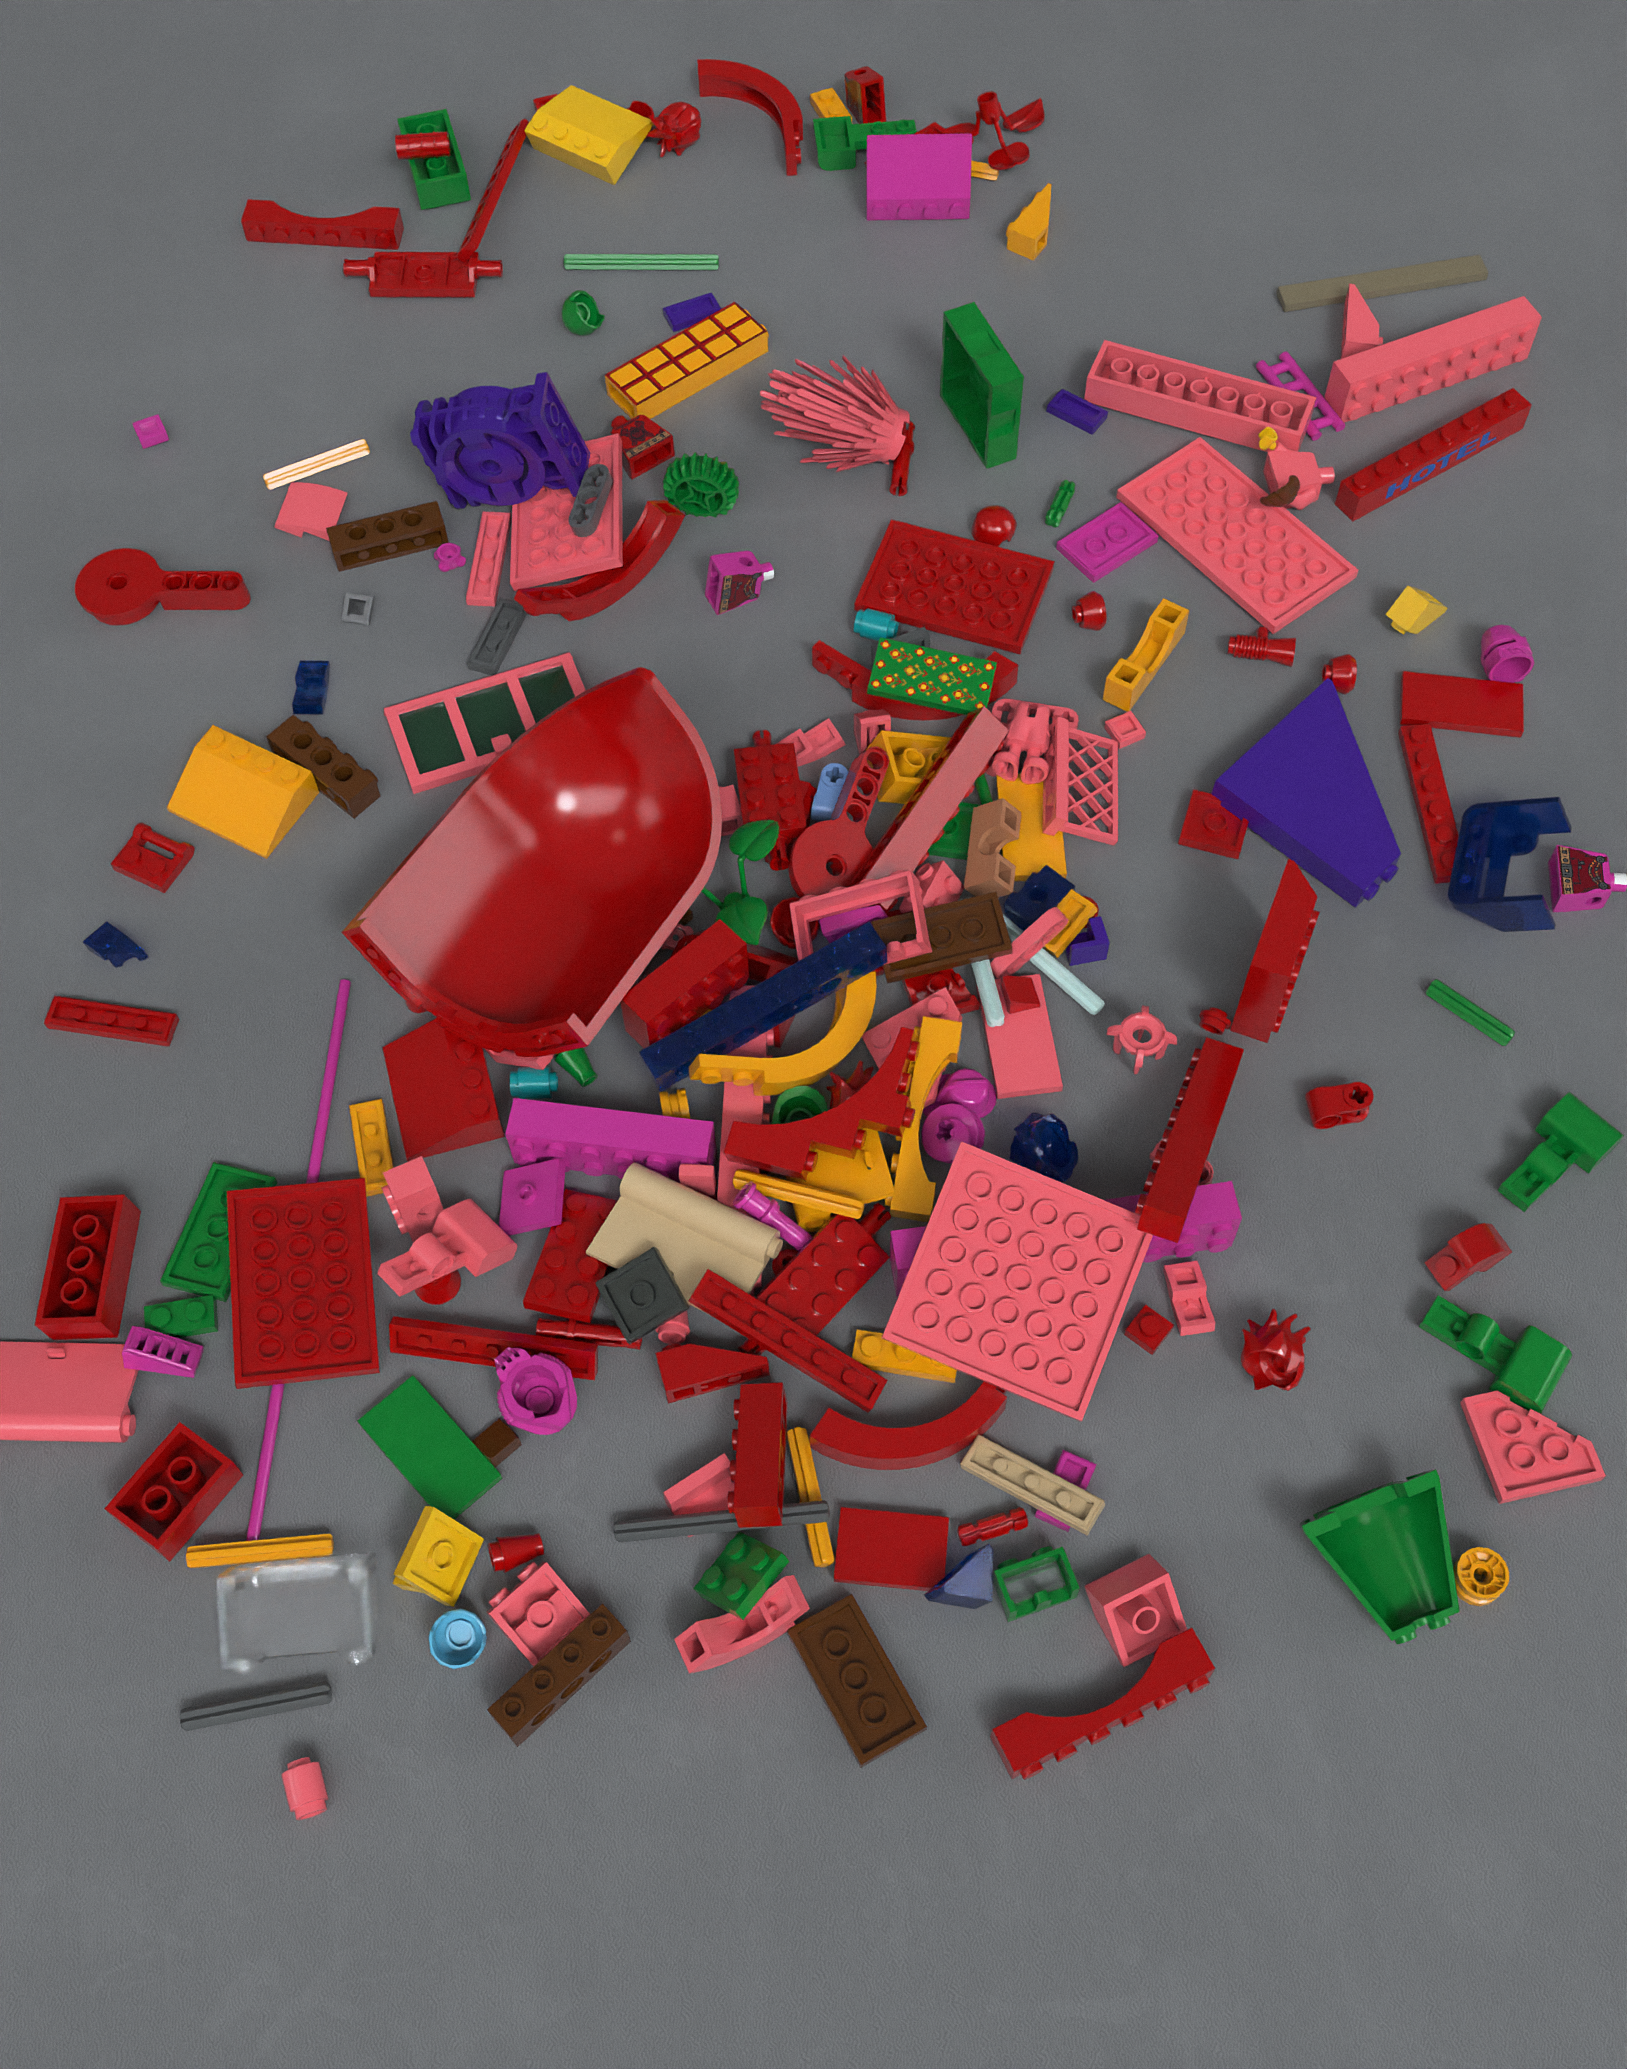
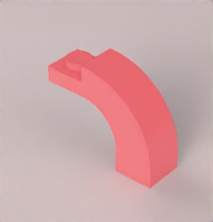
(727, 1637)

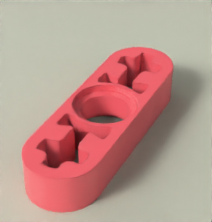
(1030, 942)

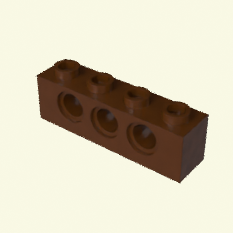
(387, 536)
(334, 772)
(559, 1675)

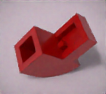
(1468, 1252)

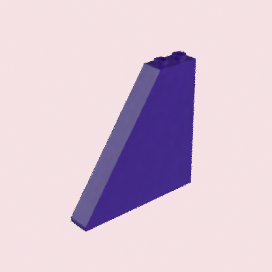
(1315, 798)

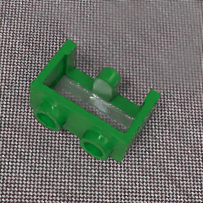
(1035, 1582)

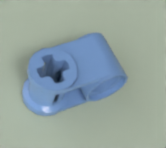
(828, 791)

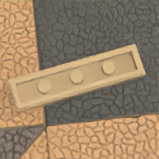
(1033, 1484)

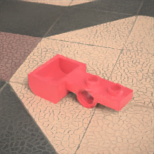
(463, 1238)

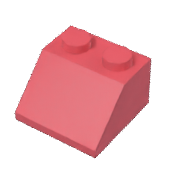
(1136, 1608)

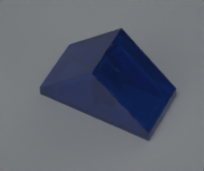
(968, 1582)

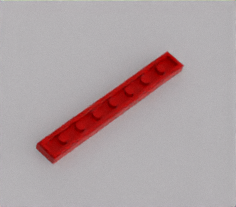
(493, 191)

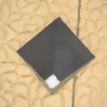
(357, 608)

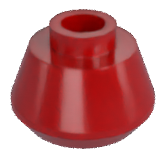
(1090, 611)
(1342, 672)
(441, 1289)

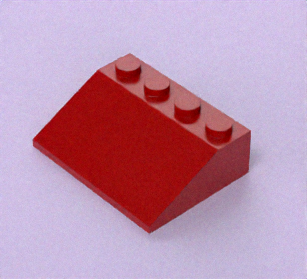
(441, 1092)

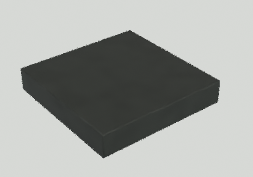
(642, 1295)

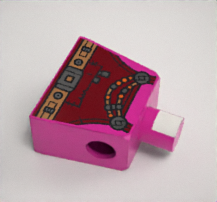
(735, 580)
(1581, 879)

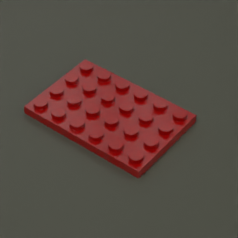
(955, 586)
(301, 1283)

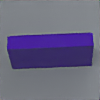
(690, 311)
(1077, 411)

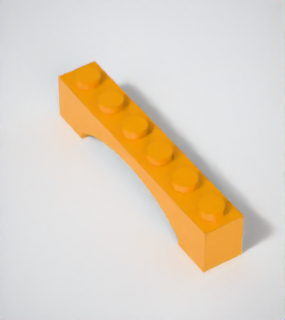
(938, 1047)

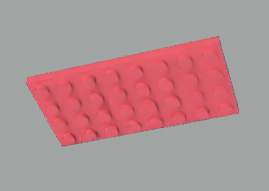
(1246, 548)

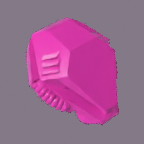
(535, 1391)

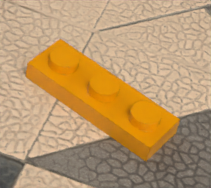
(888, 1357)

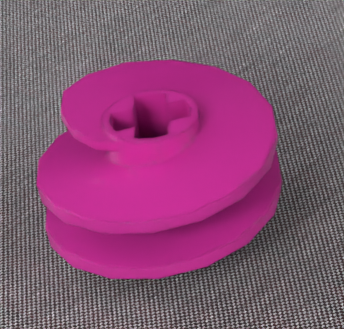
(947, 1128)

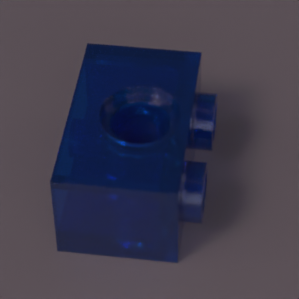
(1043, 886)

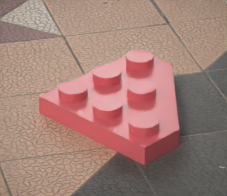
(883, 1036)
(1526, 1450)

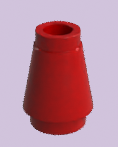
(514, 1551)

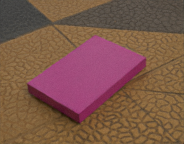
(1107, 542)

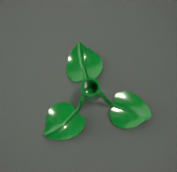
(740, 911)

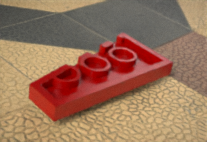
(926, 985)

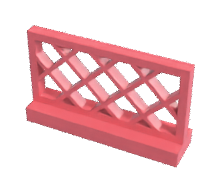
(1060, 778)

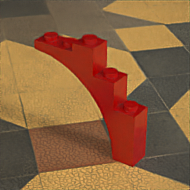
(876, 1106)

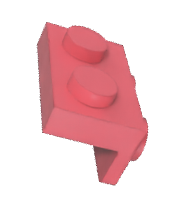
(937, 886)

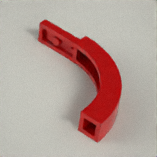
(762, 90)
(602, 589)
(857, 677)
(908, 1446)

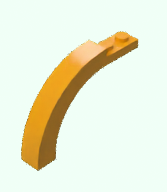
(775, 1075)

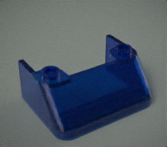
(1482, 859)

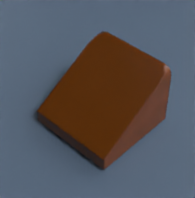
(497, 1442)

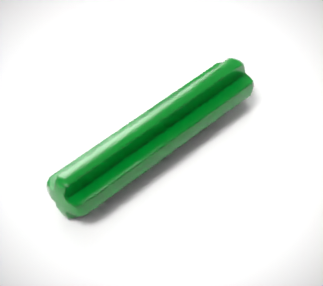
(1470, 1012)

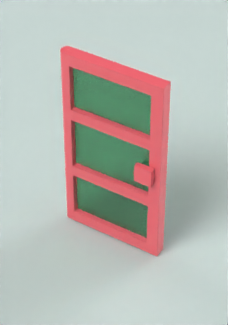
(468, 725)

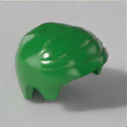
(581, 313)

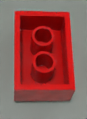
(174, 1491)

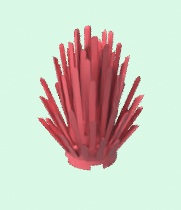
(854, 419)

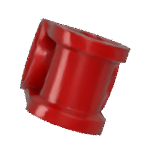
(1338, 1105)

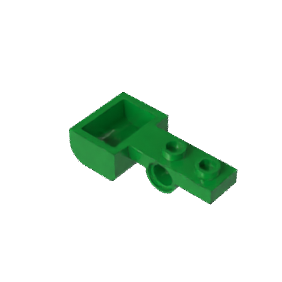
(839, 139)
(1572, 1136)
(1523, 1368)

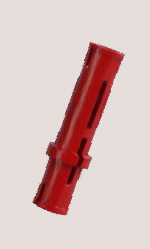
(902, 462)
(585, 1332)

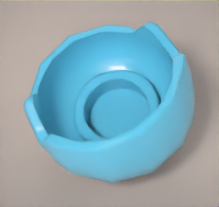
(457, 1638)

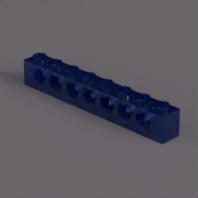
(766, 1005)

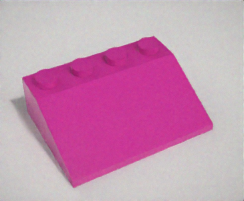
(918, 176)

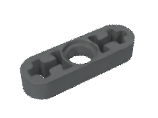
(592, 511)

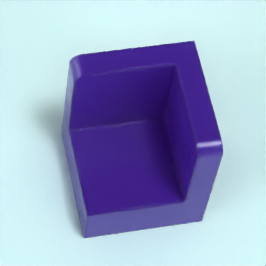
(1089, 945)

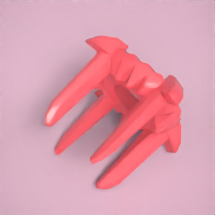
(1141, 1021)

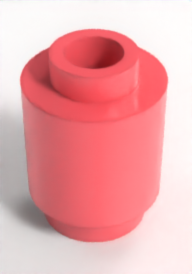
(305, 1788)

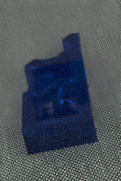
(114, 945)

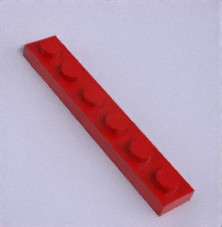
(1430, 798)
(788, 1340)
(484, 1345)

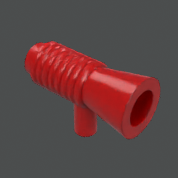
(1262, 647)

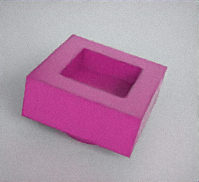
(150, 431)

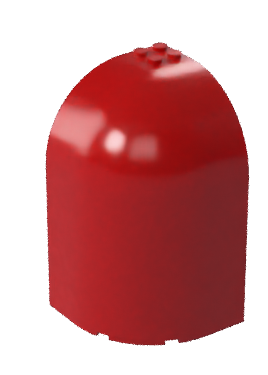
(553, 873)

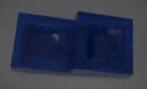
(312, 687)

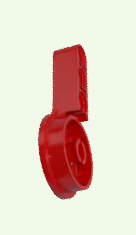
(129, 584)
(839, 839)

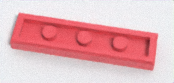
(488, 559)

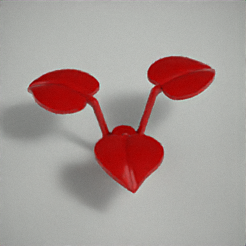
(1022, 120)

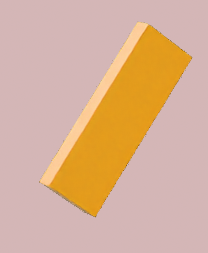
(371, 1143)

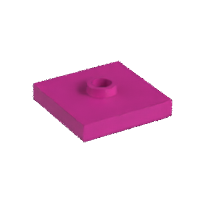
(532, 1197)

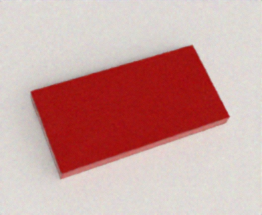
(1462, 704)

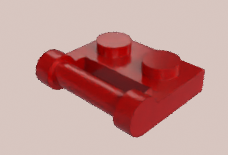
(149, 866)

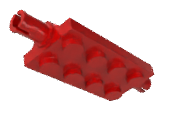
(422, 273)
(771, 791)
(825, 1273)

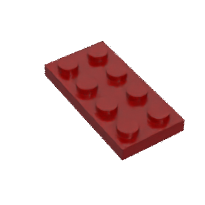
(564, 1273)

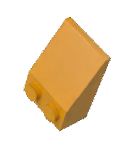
(909, 761)

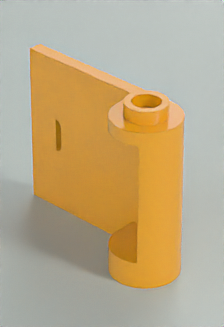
(848, 1178)

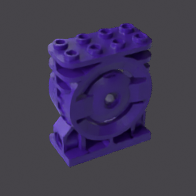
(507, 443)

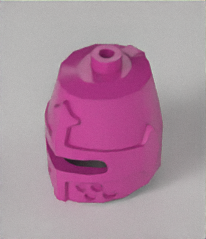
(1505, 654)

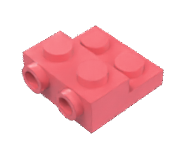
(537, 1611)

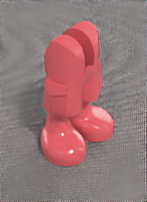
(1026, 735)

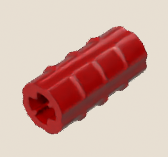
(422, 145)

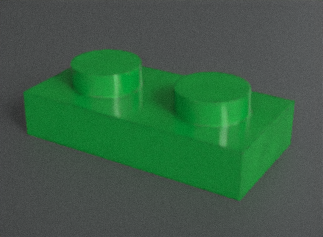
(183, 1317)

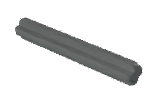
(255, 1706)

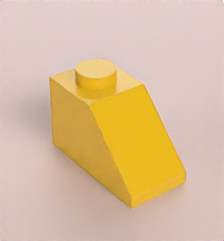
(1414, 610)

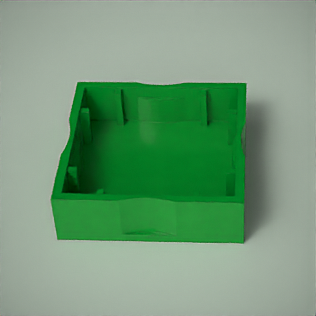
(981, 385)

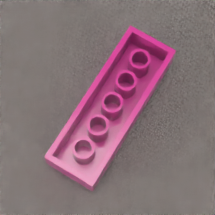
(606, 1139)

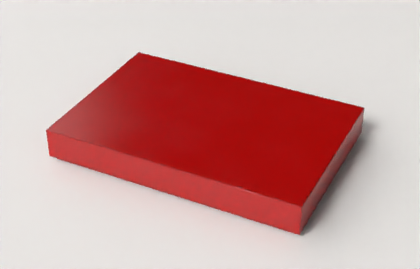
(890, 1549)

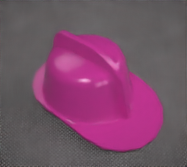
(967, 1089)

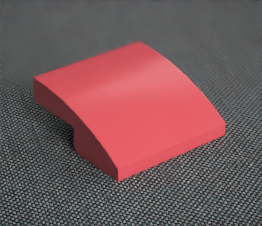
(310, 509)

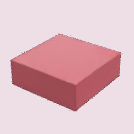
(1125, 729)

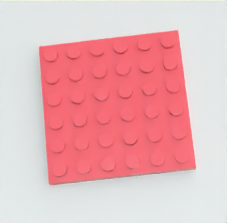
(1019, 1281)

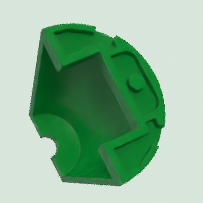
(1392, 1553)

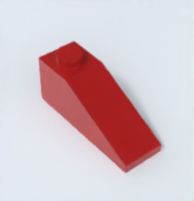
(702, 1369)

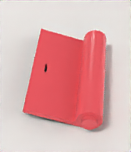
(65, 1392)

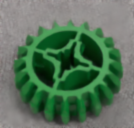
(701, 485)

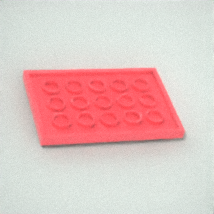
(543, 540)

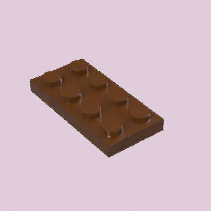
(957, 933)
(856, 1680)

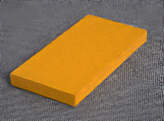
(1033, 847)

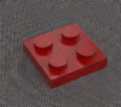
(1212, 827)

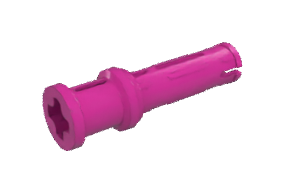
(768, 1212)

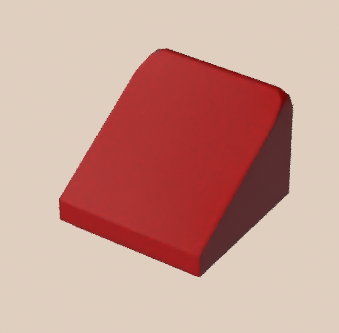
(1019, 993)

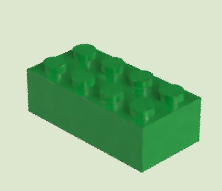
(435, 179)

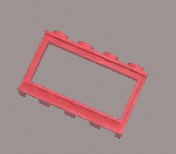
(866, 893)

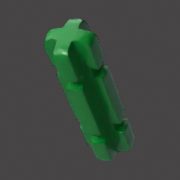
(1060, 503)

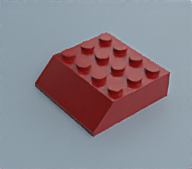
(1277, 957)

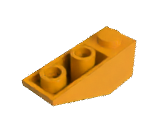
(1030, 230)

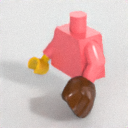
(1290, 474)

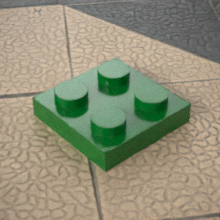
(741, 1575)

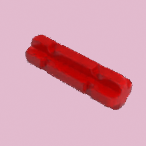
(992, 1526)

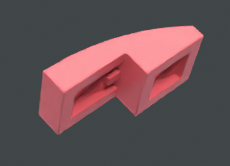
(815, 743)
(1188, 1298)

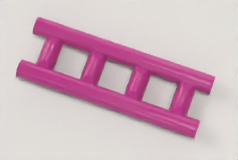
(1301, 382)

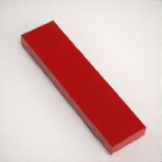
(111, 1021)

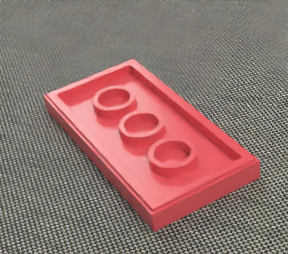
(1023, 1049)

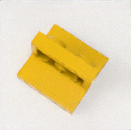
(437, 1557)

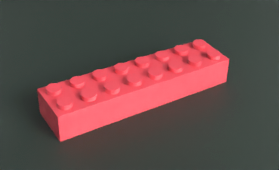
(1432, 359)
(1196, 397)

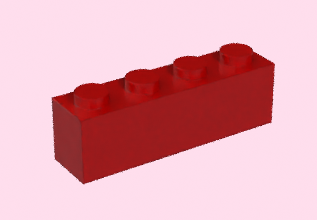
(760, 1455)

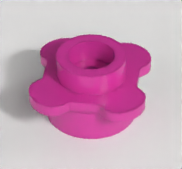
(449, 557)

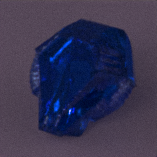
(1044, 1146)

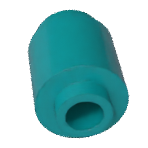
(875, 624)
(533, 1083)

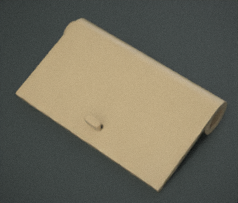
(686, 1229)

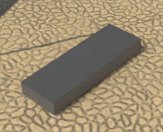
(497, 637)

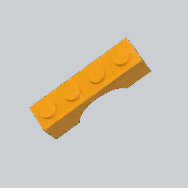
(1132, 676)

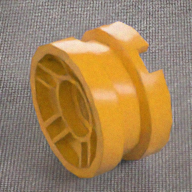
(675, 1104)
(1485, 1562)

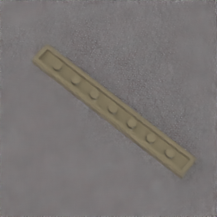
(1383, 282)

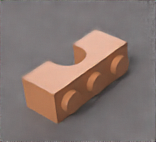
(991, 829)

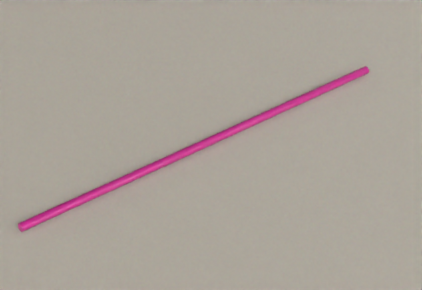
(312, 1176)

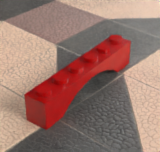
(367, 229)
(1035, 1739)

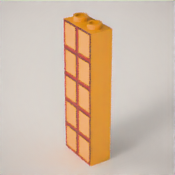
(687, 362)

